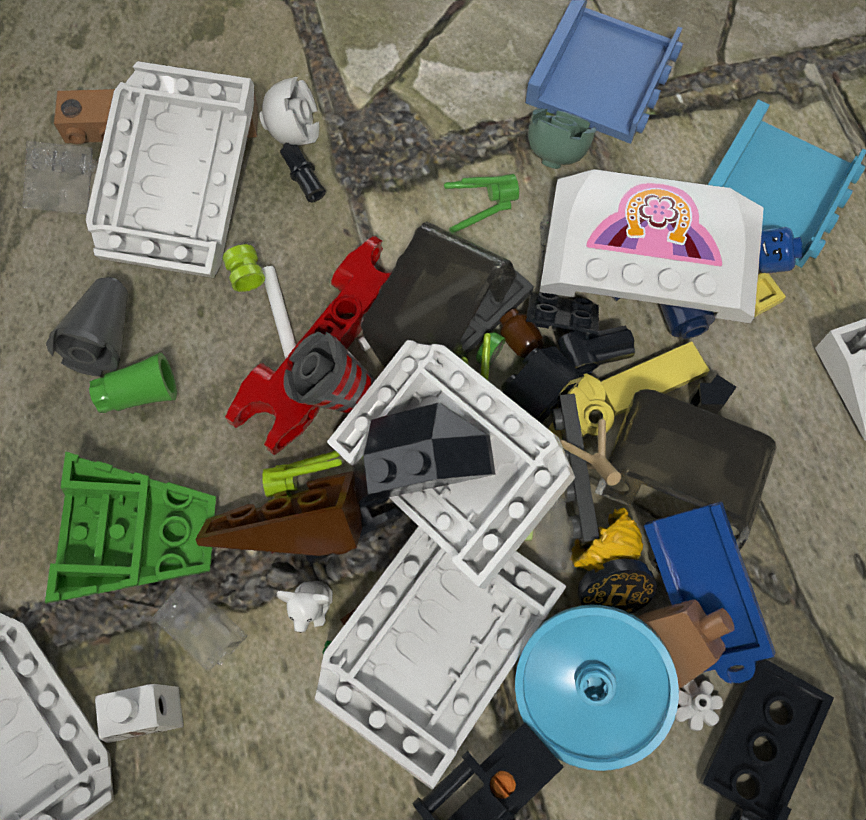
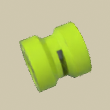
(244, 271)

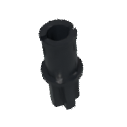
(302, 172)

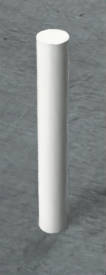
(279, 310)

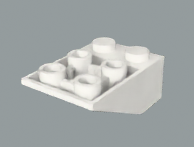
(845, 360)

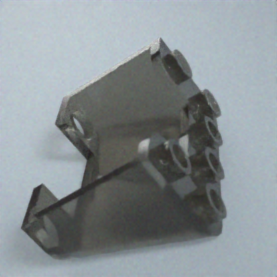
(434, 292)
(690, 458)

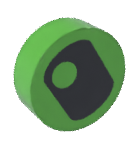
(496, 345)

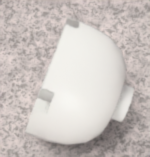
(289, 111)

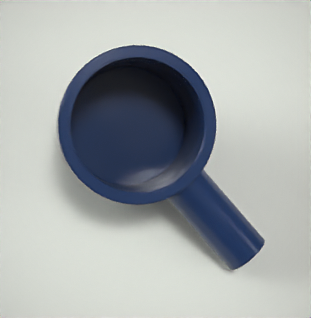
(687, 321)

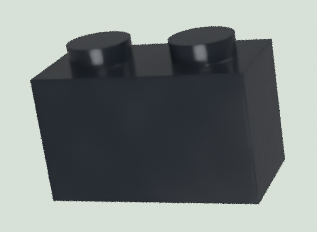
(542, 382)

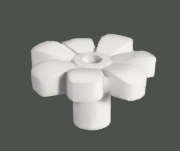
(695, 712)

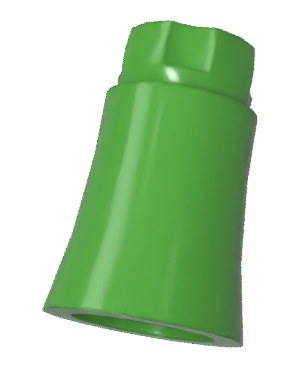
(134, 385)

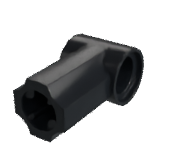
(591, 350)

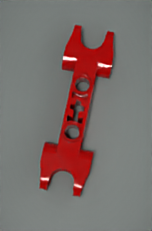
(264, 387)

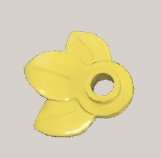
(589, 398)

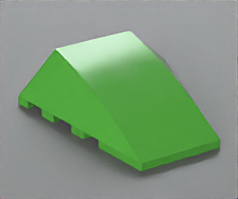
(124, 531)

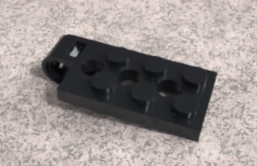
(789, 742)

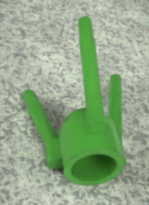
(500, 189)

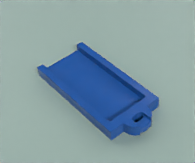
(705, 565)

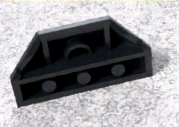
(420, 452)

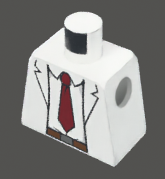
(137, 712)

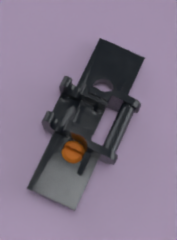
(509, 777)

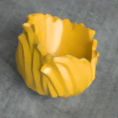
(616, 542)

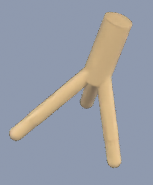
(598, 460)

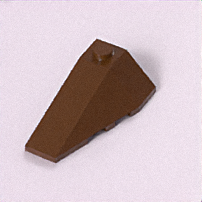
(306, 523)

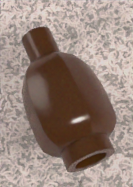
(519, 334)

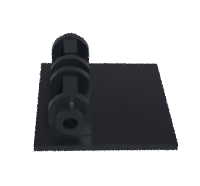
(569, 314)

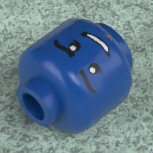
(779, 250)

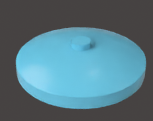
(597, 687)

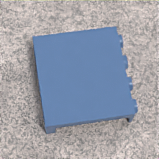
(602, 71)

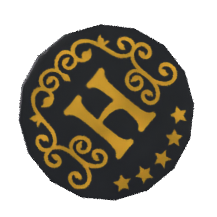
(621, 585)

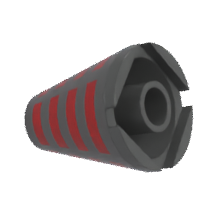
(326, 374)

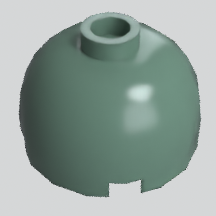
(559, 138)

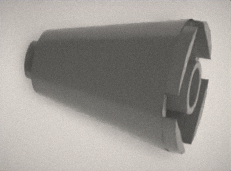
(93, 329)

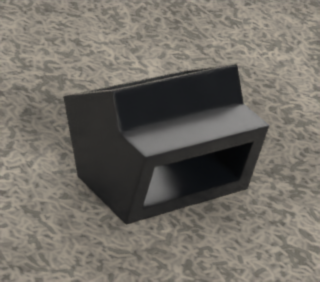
(712, 395)

